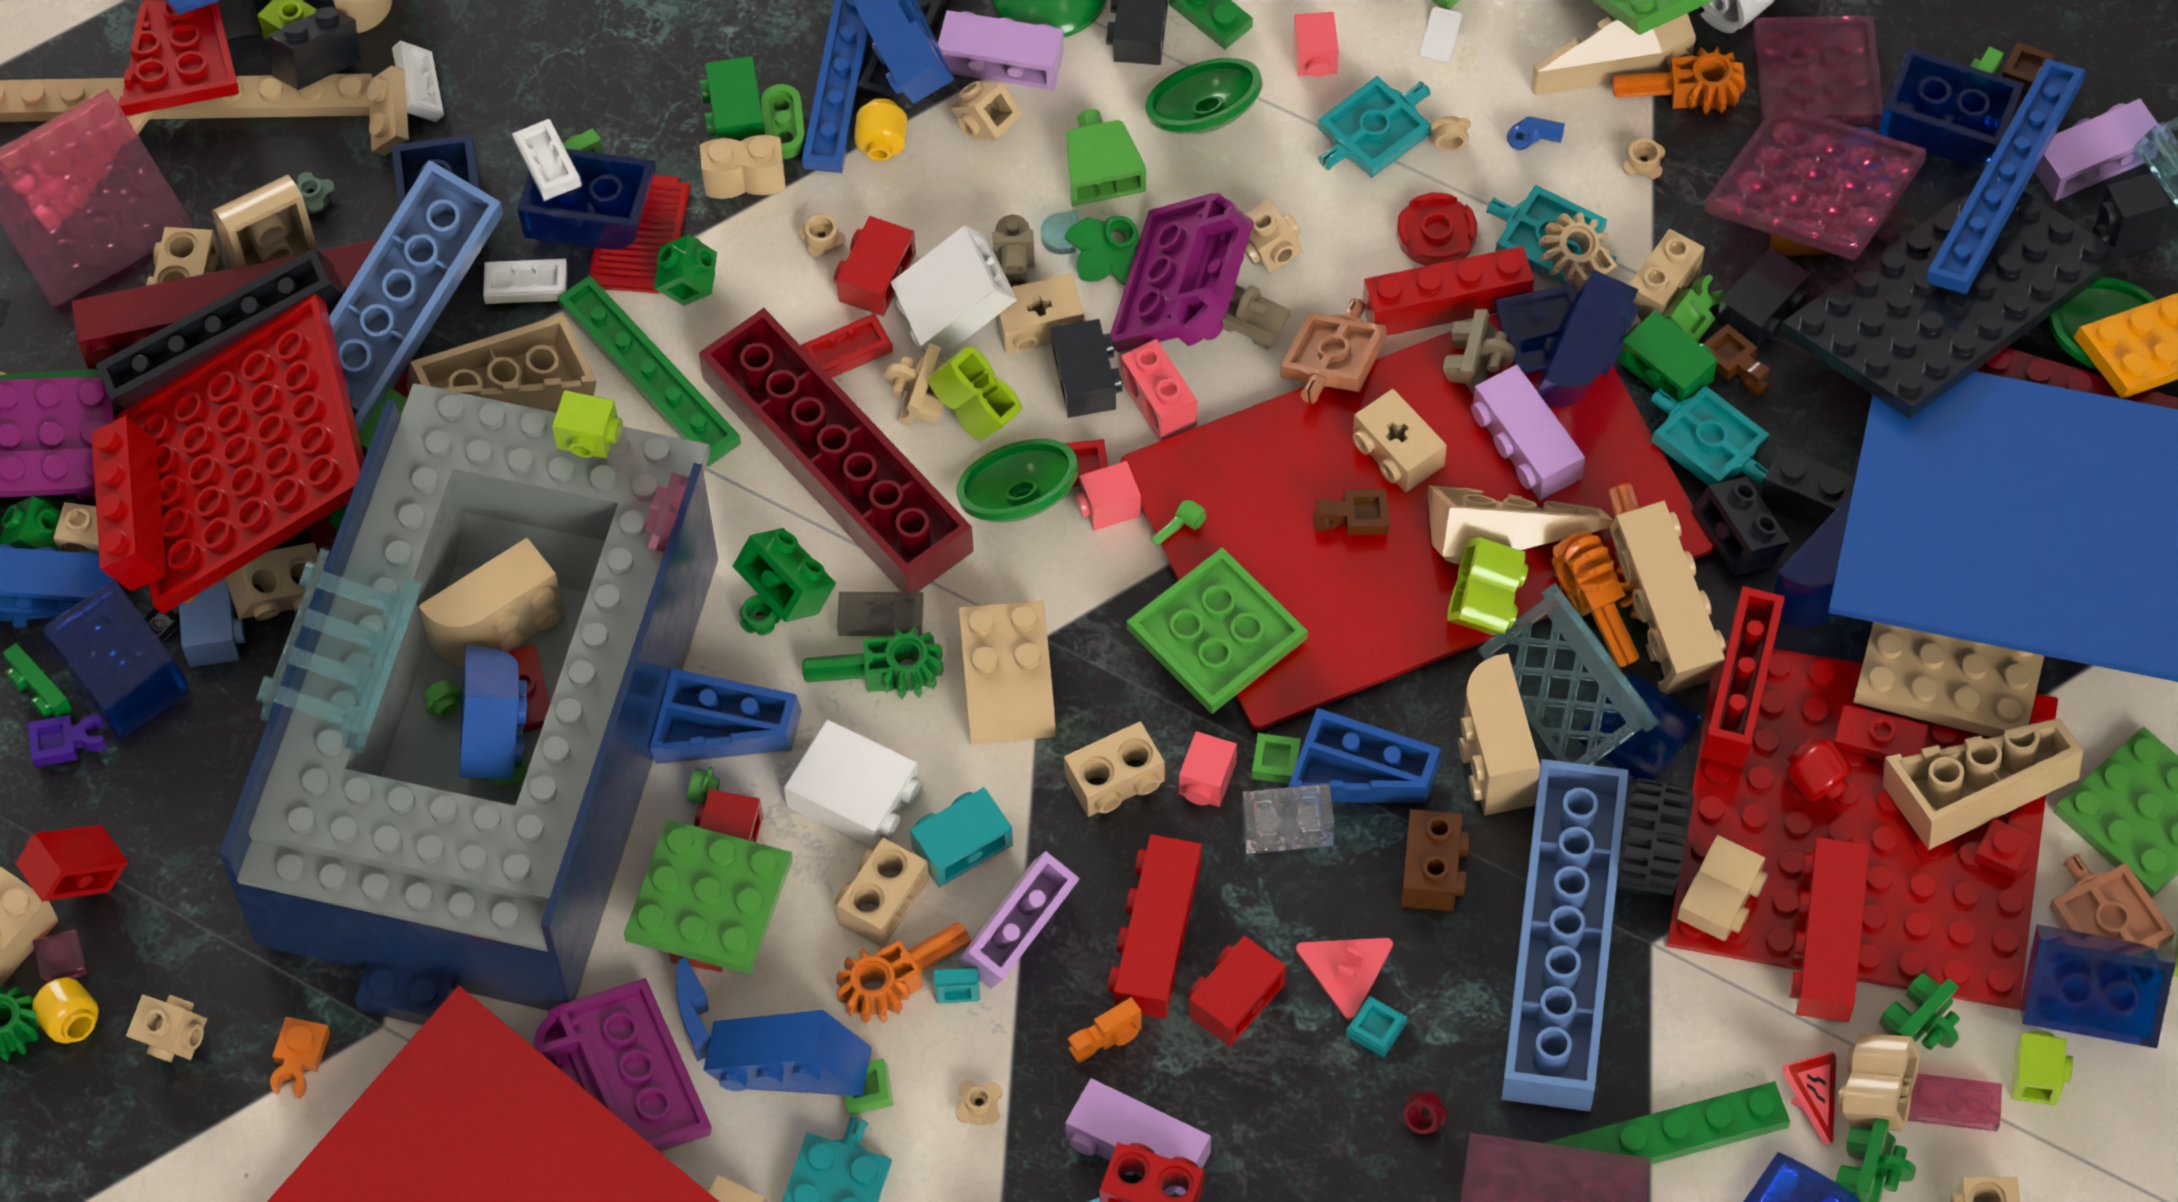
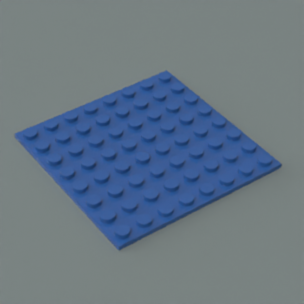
(2020, 524)

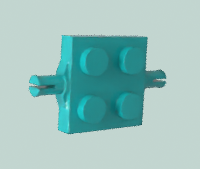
(1374, 126)
(1528, 222)
(1709, 437)
(837, 1169)

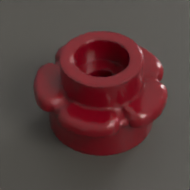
(1417, 1119)

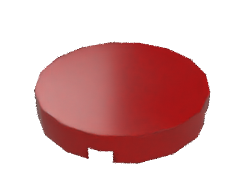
(1436, 229)

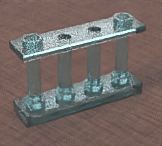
(368, 681)

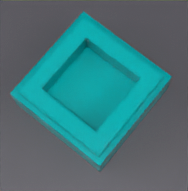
(957, 985)
(1376, 1026)

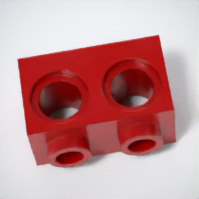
(1157, 1175)

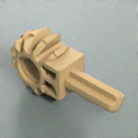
(1577, 267)

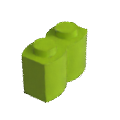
(976, 395)
(1487, 586)

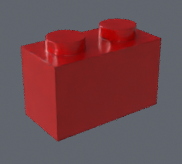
(876, 258)
(71, 862)
(1236, 990)

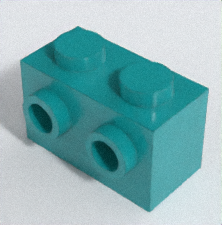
(961, 836)

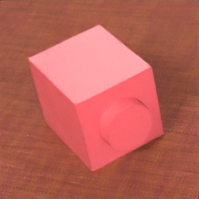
(1315, 44)
(1108, 496)
(1207, 769)

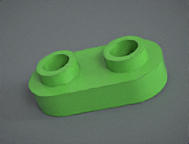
(784, 124)

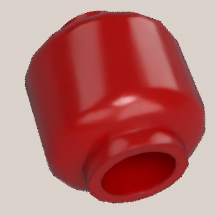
(1819, 770)

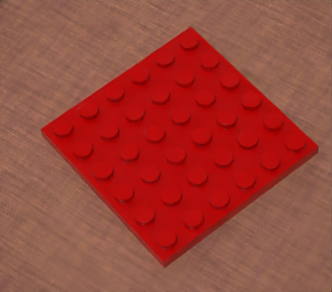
(250, 449)

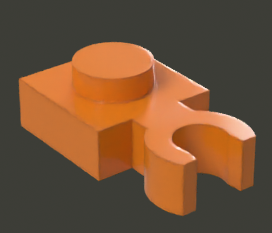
(1111, 1028)
(297, 1050)

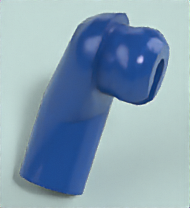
(1532, 130)

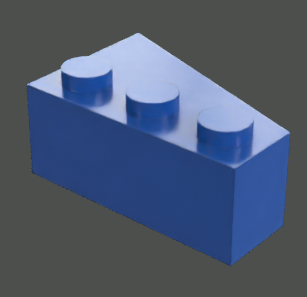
(905, 45)
(45, 582)
(721, 719)
(1365, 762)
(788, 1054)

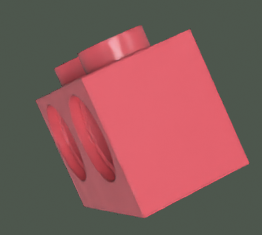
(1158, 390)

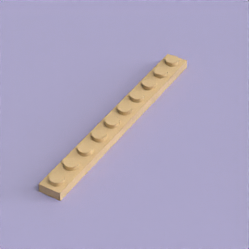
(256, 98)

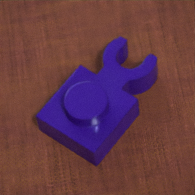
(58, 739)

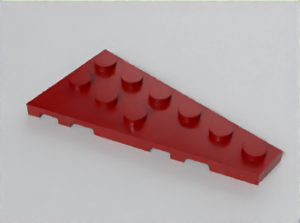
(177, 59)

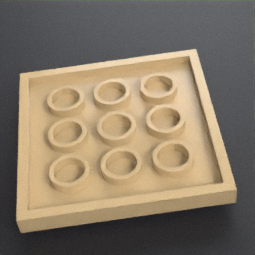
(1948, 680)

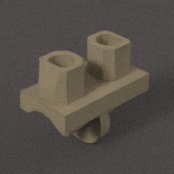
(1014, 248)
(1255, 316)
(1484, 351)

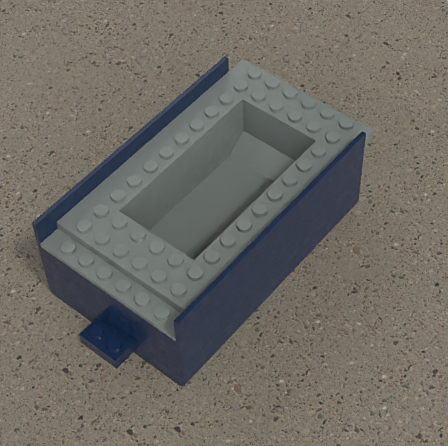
(389, 850)

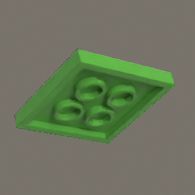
(1217, 630)
(2131, 810)
(708, 896)

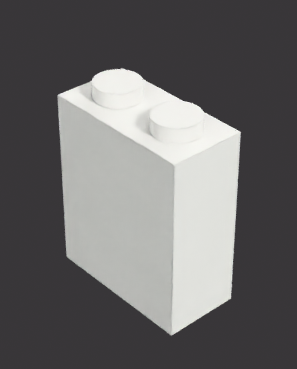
(953, 291)
(853, 785)

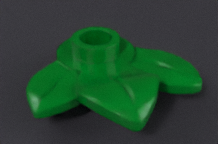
(1099, 251)

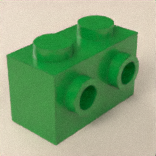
(734, 99)
(1668, 357)
(784, 574)

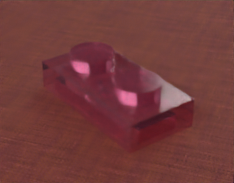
(664, 511)
(1956, 1102)

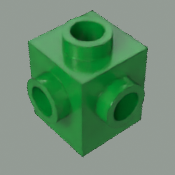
(685, 270)
(30, 524)

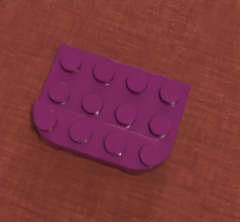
(1182, 273)
(49, 435)
(627, 1061)

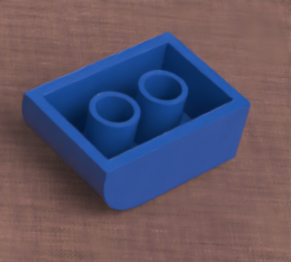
(491, 714)

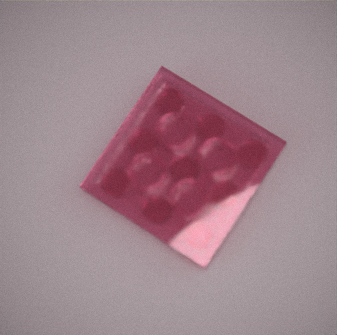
(1819, 67)

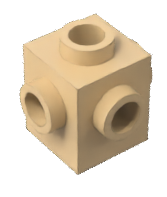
(985, 110)
(1272, 237)
(167, 1027)

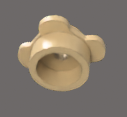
(1450, 133)
(1644, 149)
(820, 225)
(974, 1114)

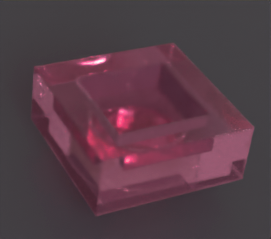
(60, 956)

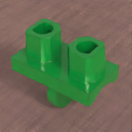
(1933, 1003)
(1882, 1164)

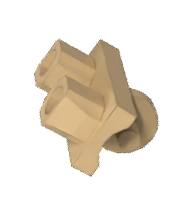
(903, 378)

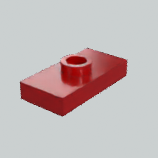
(850, 346)
(536, 692)
(1878, 734)

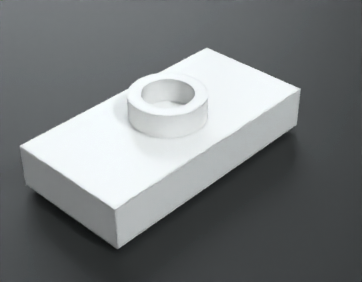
(421, 81)
(546, 159)
(524, 281)

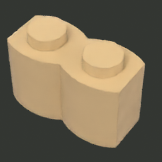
(742, 166)
(1722, 888)
(1880, 1080)

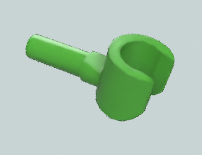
(1187, 513)

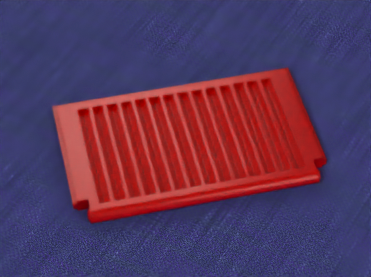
(661, 223)

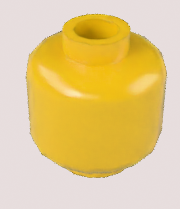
(881, 129)
(65, 1010)

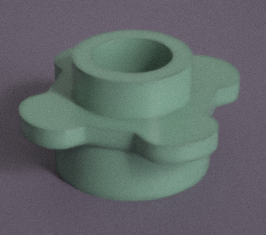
(319, 199)

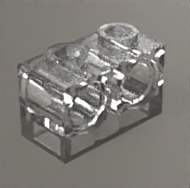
(1287, 818)

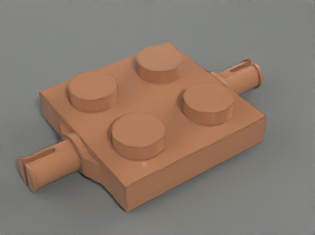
(1333, 351)
(2110, 906)

